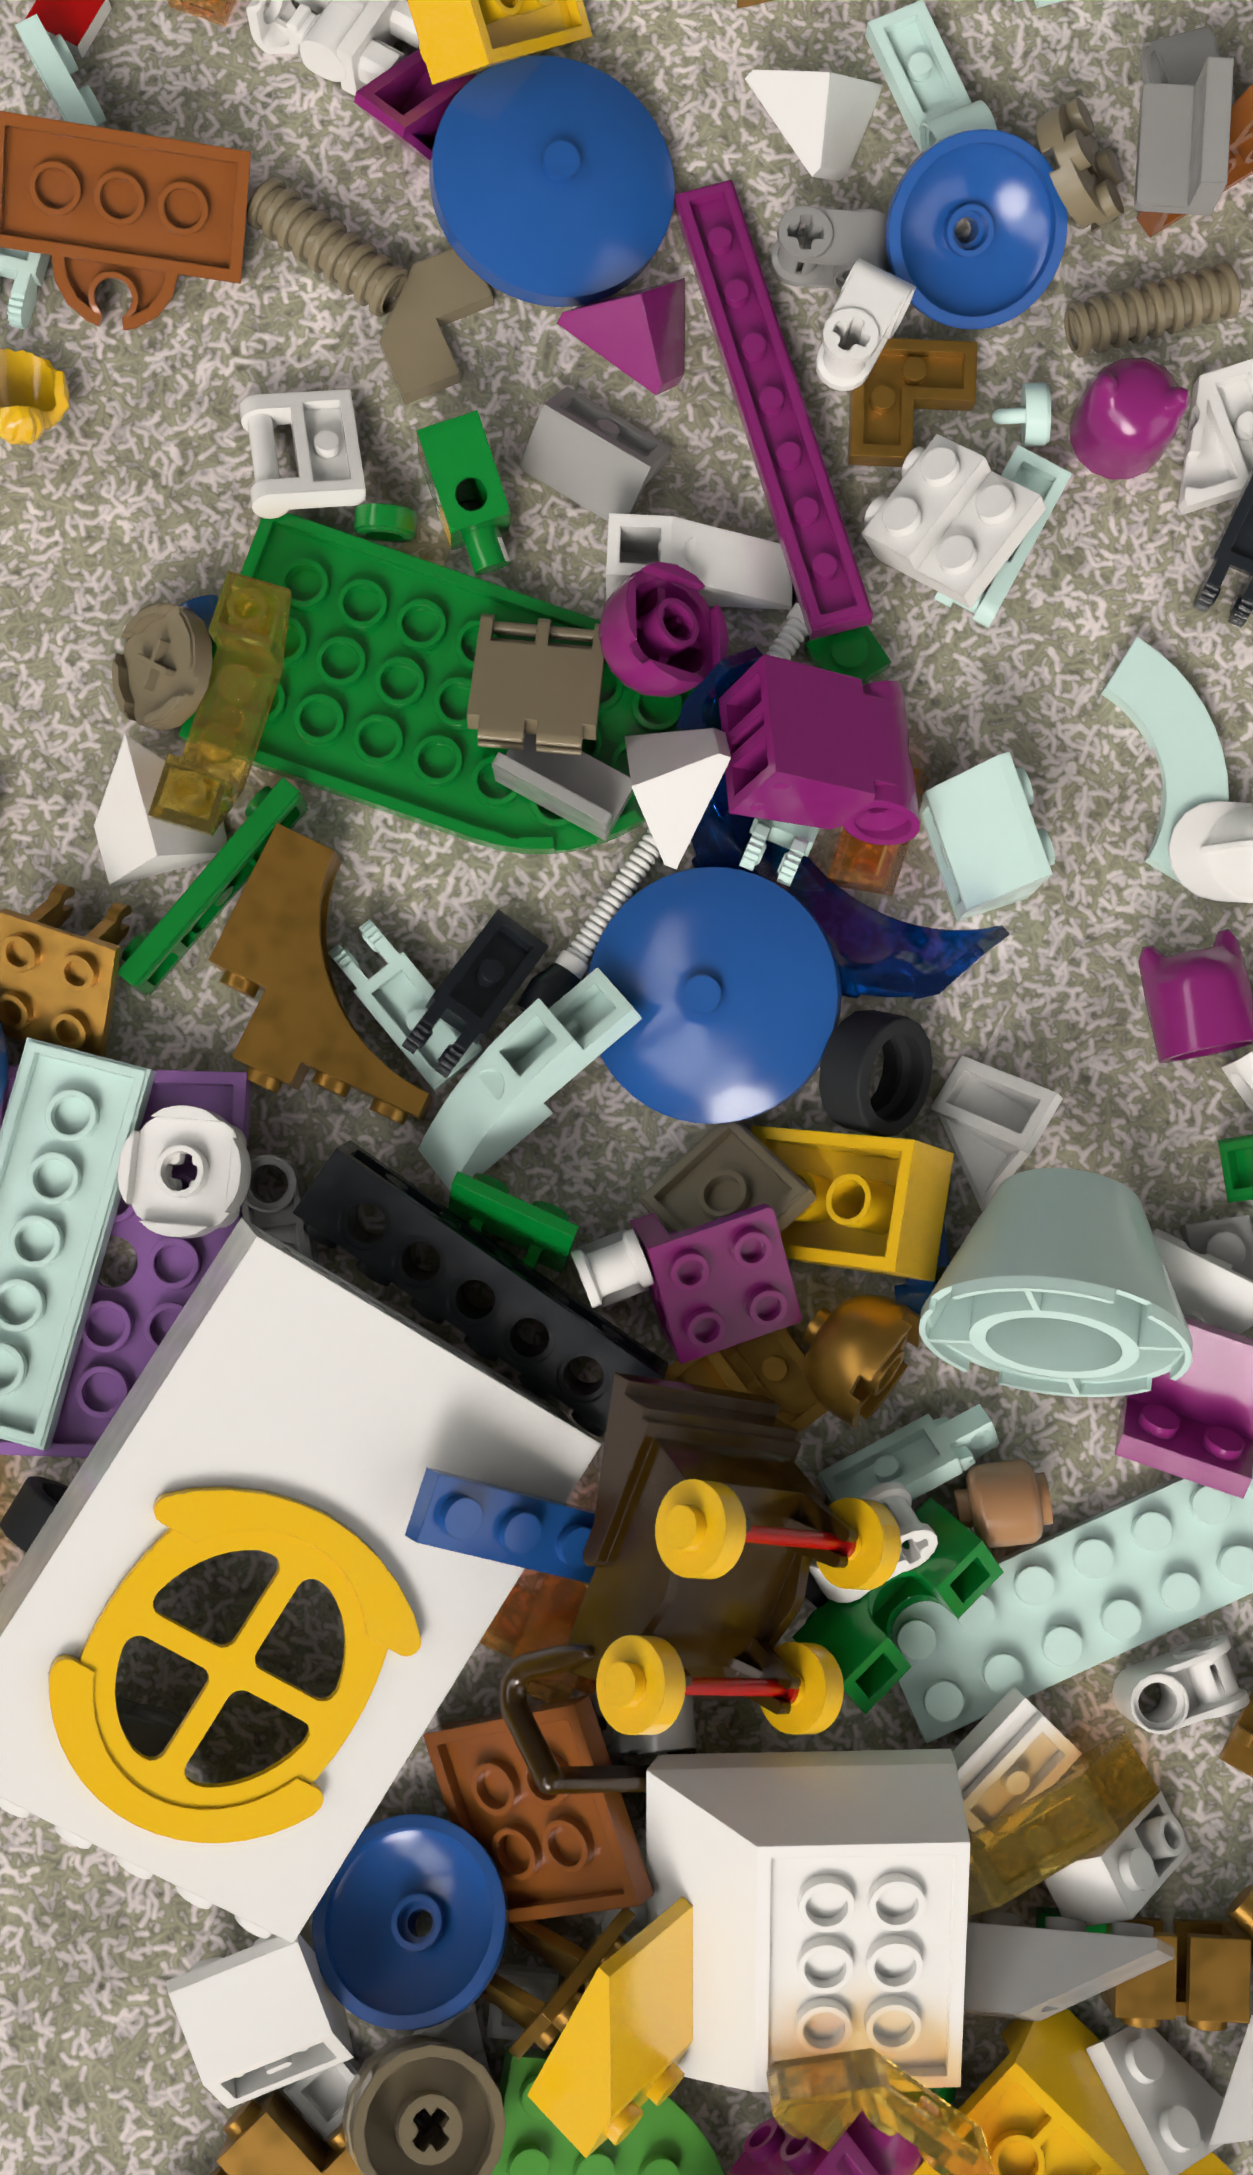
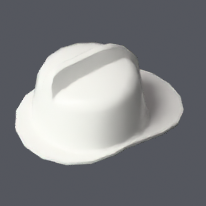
(1214, 851)

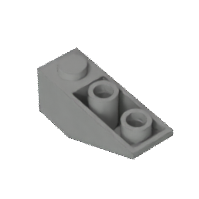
(1047, 1970)

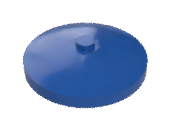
(551, 181)
(728, 994)

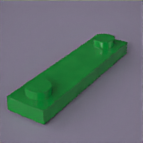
(156, 953)

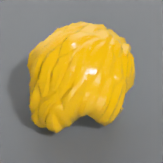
(31, 396)

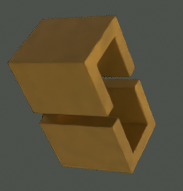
(1203, 1981)

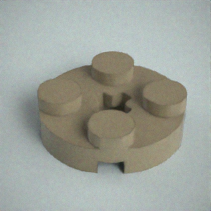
(1083, 173)

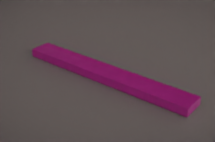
(772, 411)

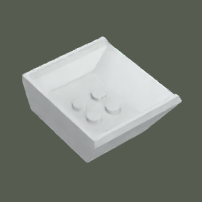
(817, 1904)

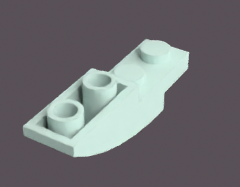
(523, 1067)

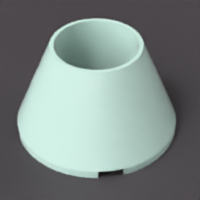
(1060, 1291)

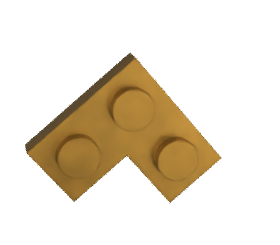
(907, 378)

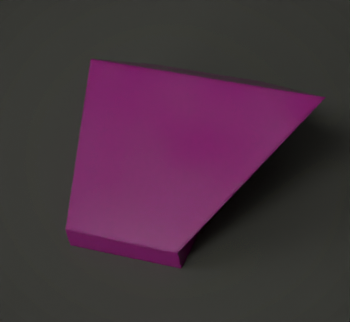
(408, 103)
(637, 333)

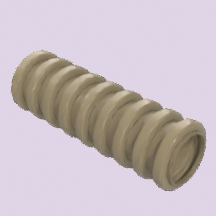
(326, 245)
(1153, 309)

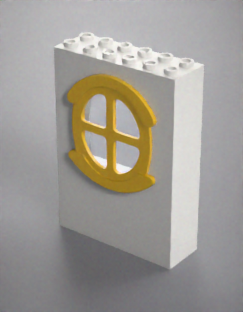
(291, 1428)

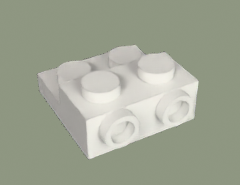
(950, 520)

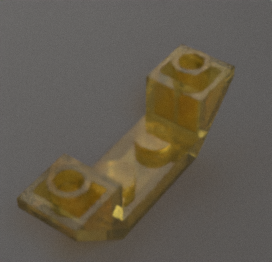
(229, 722)
(1059, 1824)
(828, 2091)

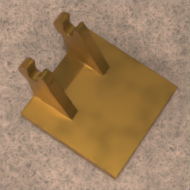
(56, 981)
(548, 2019)

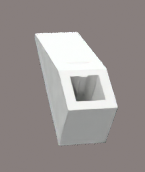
(731, 565)

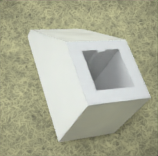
(1124, 1872)

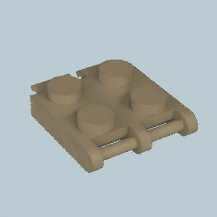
(535, 686)

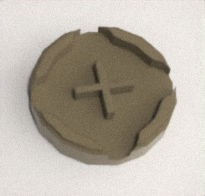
(162, 666)

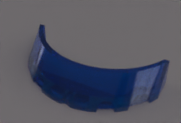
(872, 949)

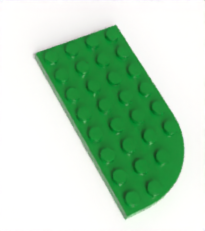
(384, 685)

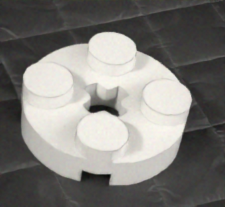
(221, 1177)

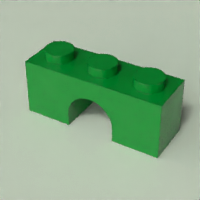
(862, 1629)

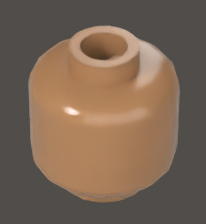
(1004, 1503)

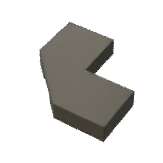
(412, 341)

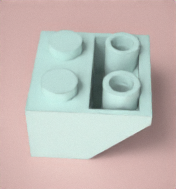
(986, 837)

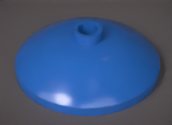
(1013, 221)
(369, 1916)

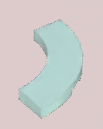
(1179, 733)

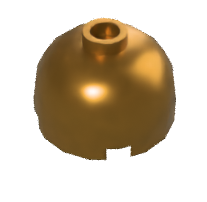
(858, 1354)

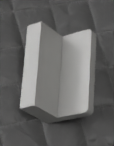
(1185, 142)
(592, 454)
(567, 785)

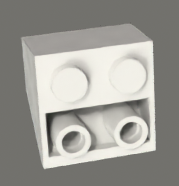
(259, 2019)

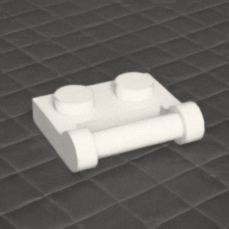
(324, 451)

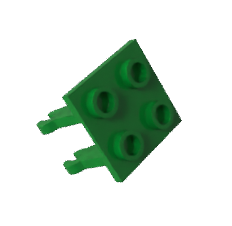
(534, 1227)

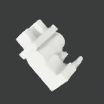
(343, 42)

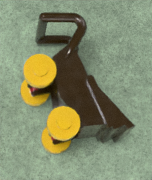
(699, 1575)

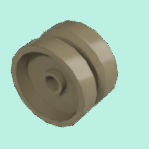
(430, 2076)

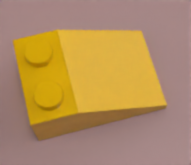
(477, 34)
(874, 1204)
(623, 2036)

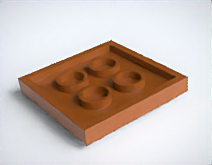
(551, 1850)

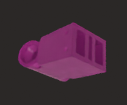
(820, 751)

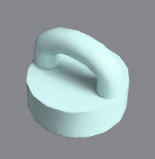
(1032, 415)

